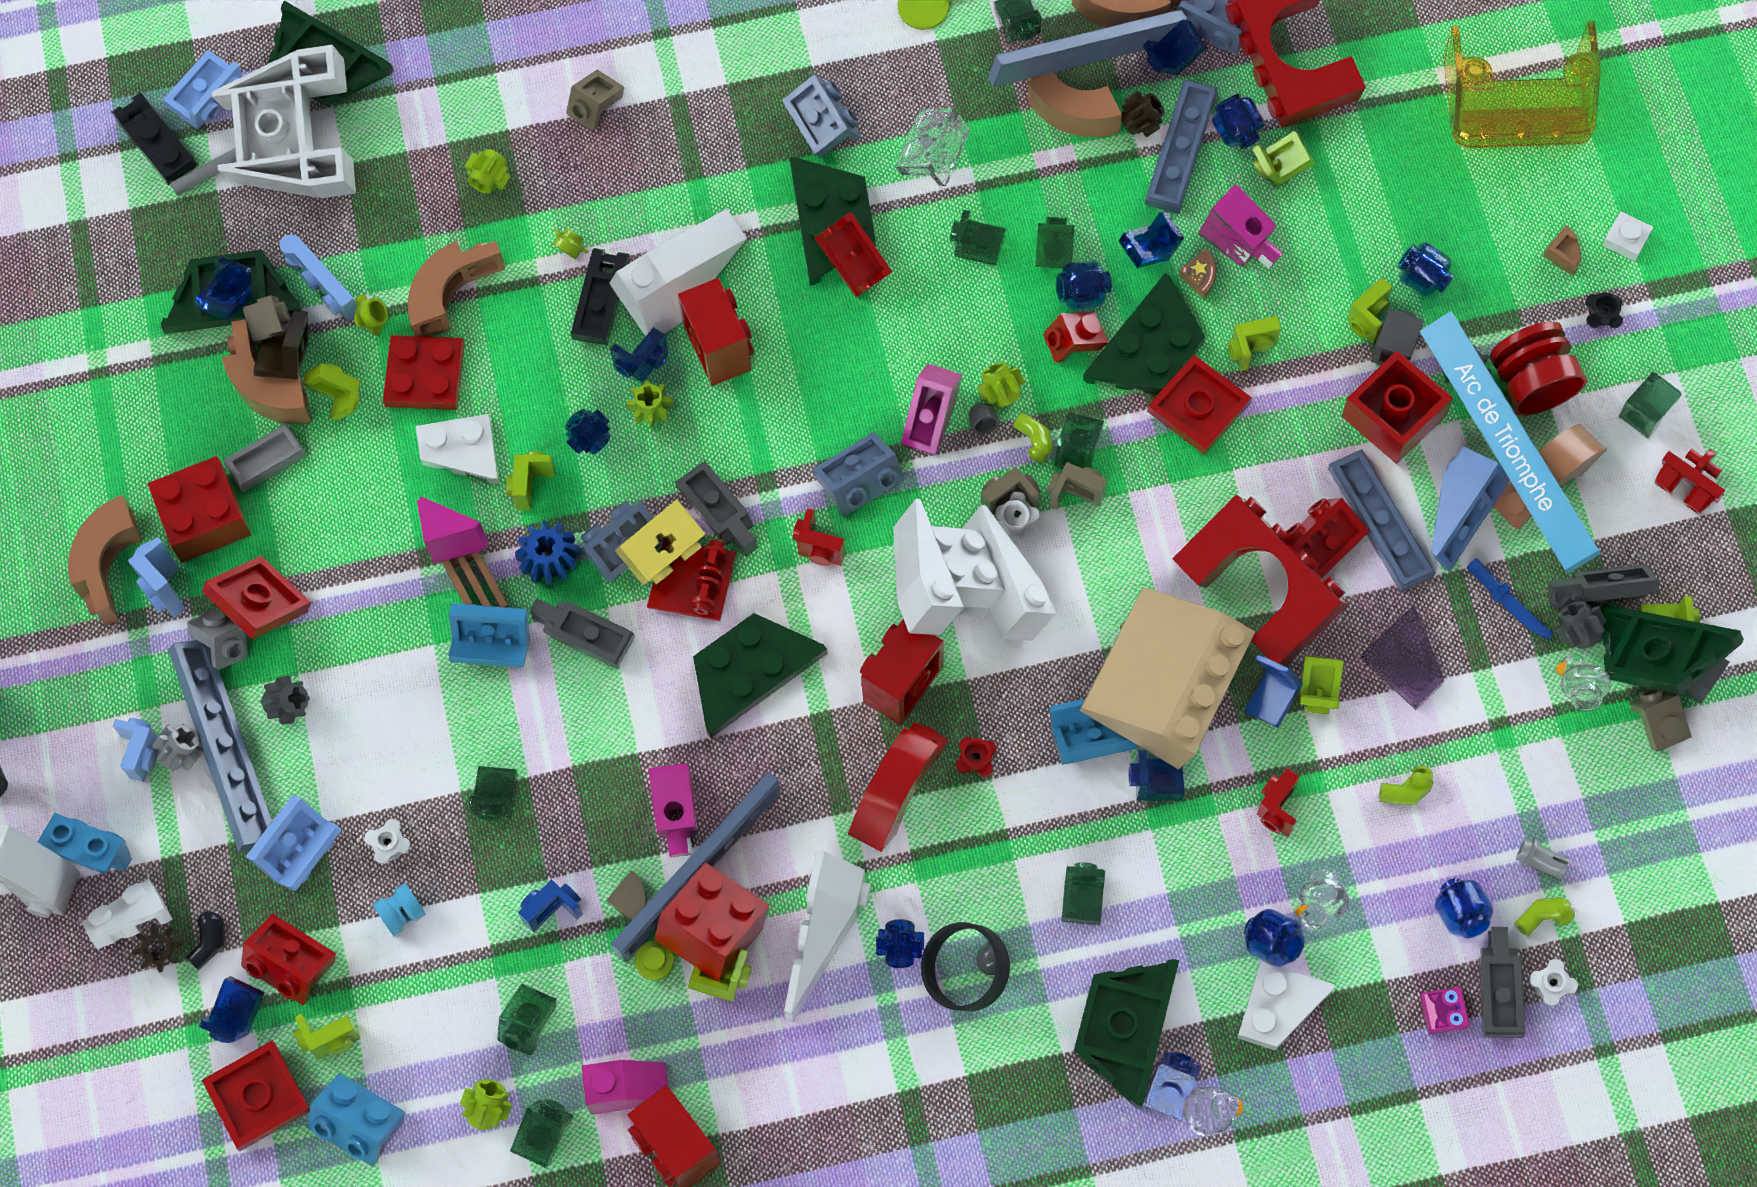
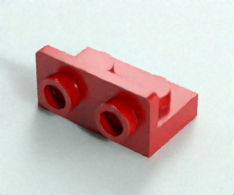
(1327, 533)
(286, 958)

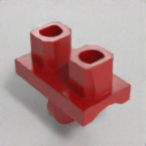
(1704, 490)

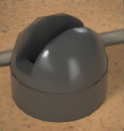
(983, 418)
(986, 959)

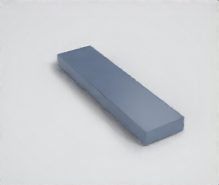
(1181, 146)
(1385, 524)

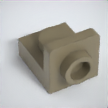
(592, 97)

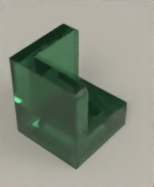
(1649, 404)

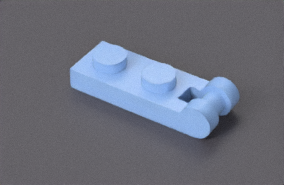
(318, 276)

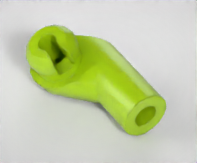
(1039, 437)
(1411, 791)
(1545, 909)

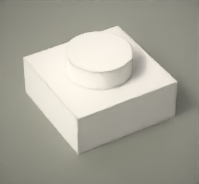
(1627, 236)

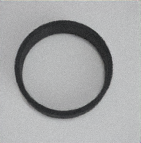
(929, 959)

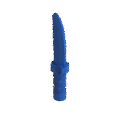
(1501, 594)

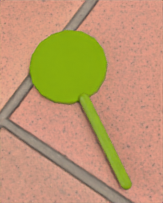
(923, 13)

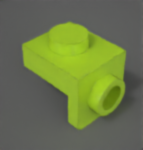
(1282, 159)
(335, 384)
(520, 484)
(1320, 683)
(726, 988)
(332, 1038)

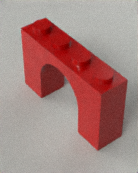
(1291, 91)
(1310, 599)

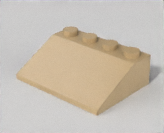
(1167, 674)

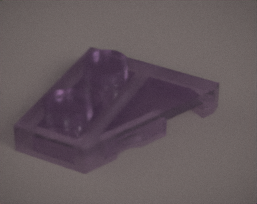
(1406, 660)

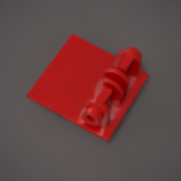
(697, 584)

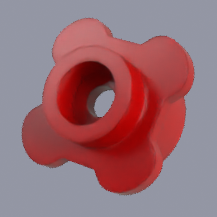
(978, 746)

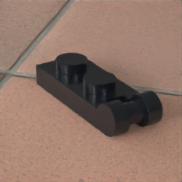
(154, 139)
(598, 299)

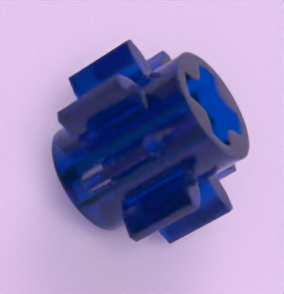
(587, 431)
(899, 943)

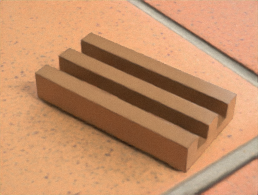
(463, 562)

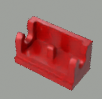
(853, 254)

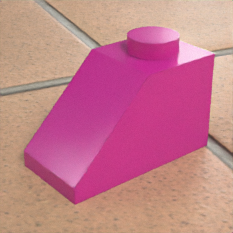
(931, 408)
(621, 1084)

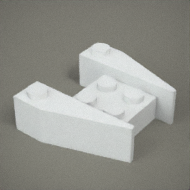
(276, 126)
(965, 567)
(35, 873)

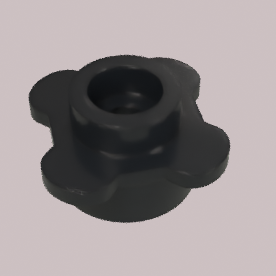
(1606, 301)

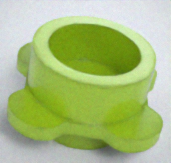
(569, 243)
(370, 313)

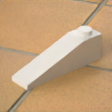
(653, 281)
(833, 906)

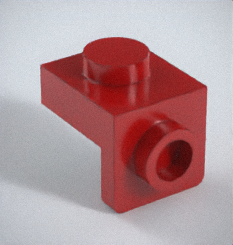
(1074, 334)
(817, 546)
(1276, 794)

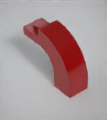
(894, 785)

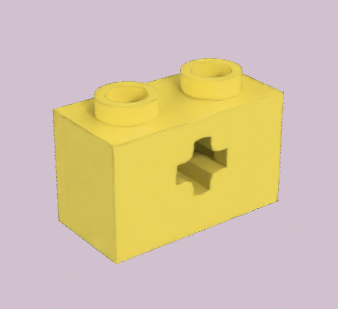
(639, 549)

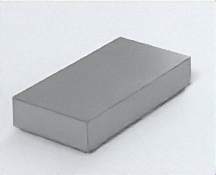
(264, 458)

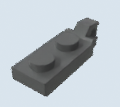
(718, 507)
(1602, 585)
(584, 631)
(1501, 988)

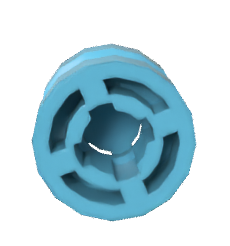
(389, 909)

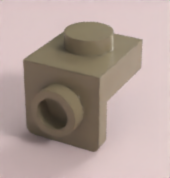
(266, 318)
(1080, 482)
(999, 489)
(1662, 718)

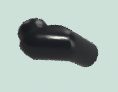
(211, 939)

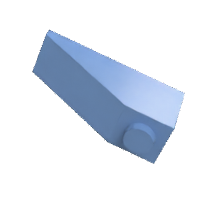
(1465, 499)

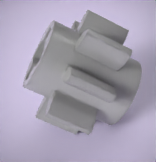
(177, 747)

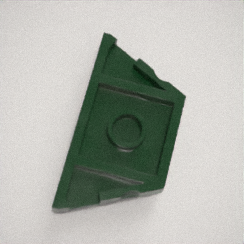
(303, 31)
(823, 199)
(201, 271)
(1150, 343)
(1662, 649)
(749, 667)
(1125, 1026)

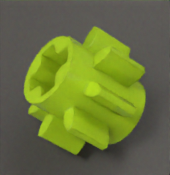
(487, 171)
(1001, 384)
(645, 394)
(485, 1104)

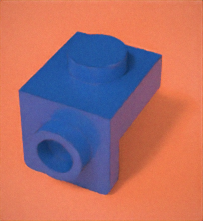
(542, 904)

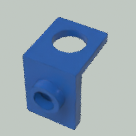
(1273, 693)

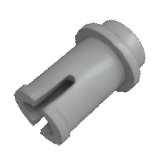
(1542, 858)

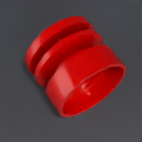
(1538, 368)

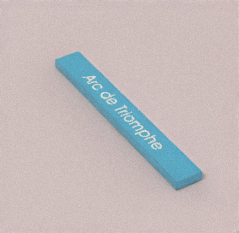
(1510, 443)

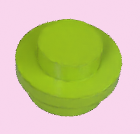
(654, 961)

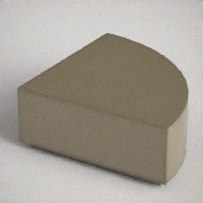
(628, 897)

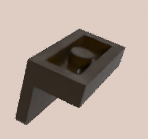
(284, 354)

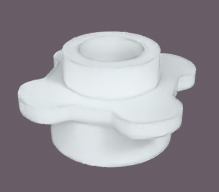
(1017, 524)
(388, 852)
(1552, 994)

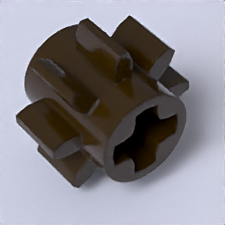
(1142, 114)
(152, 956)

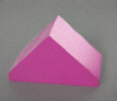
(449, 532)

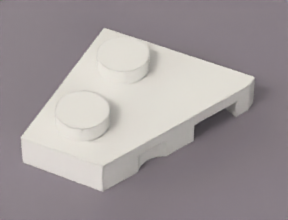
(460, 446)
(122, 917)
(1280, 1004)

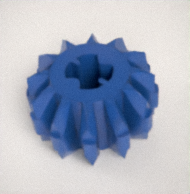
(560, 547)

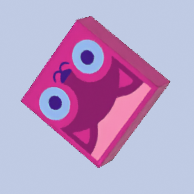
(1444, 1010)

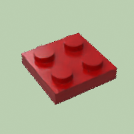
(423, 372)
(1199, 404)
(256, 597)
(256, 1095)

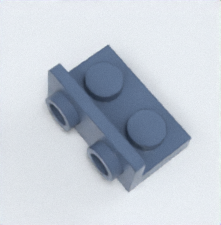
(1212, 23)
(821, 115)
(859, 473)
(601, 542)

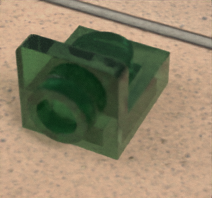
(1018, 19)
(977, 240)
(1054, 243)
(1078, 441)
(494, 793)
(1083, 894)
(524, 1019)
(541, 1131)

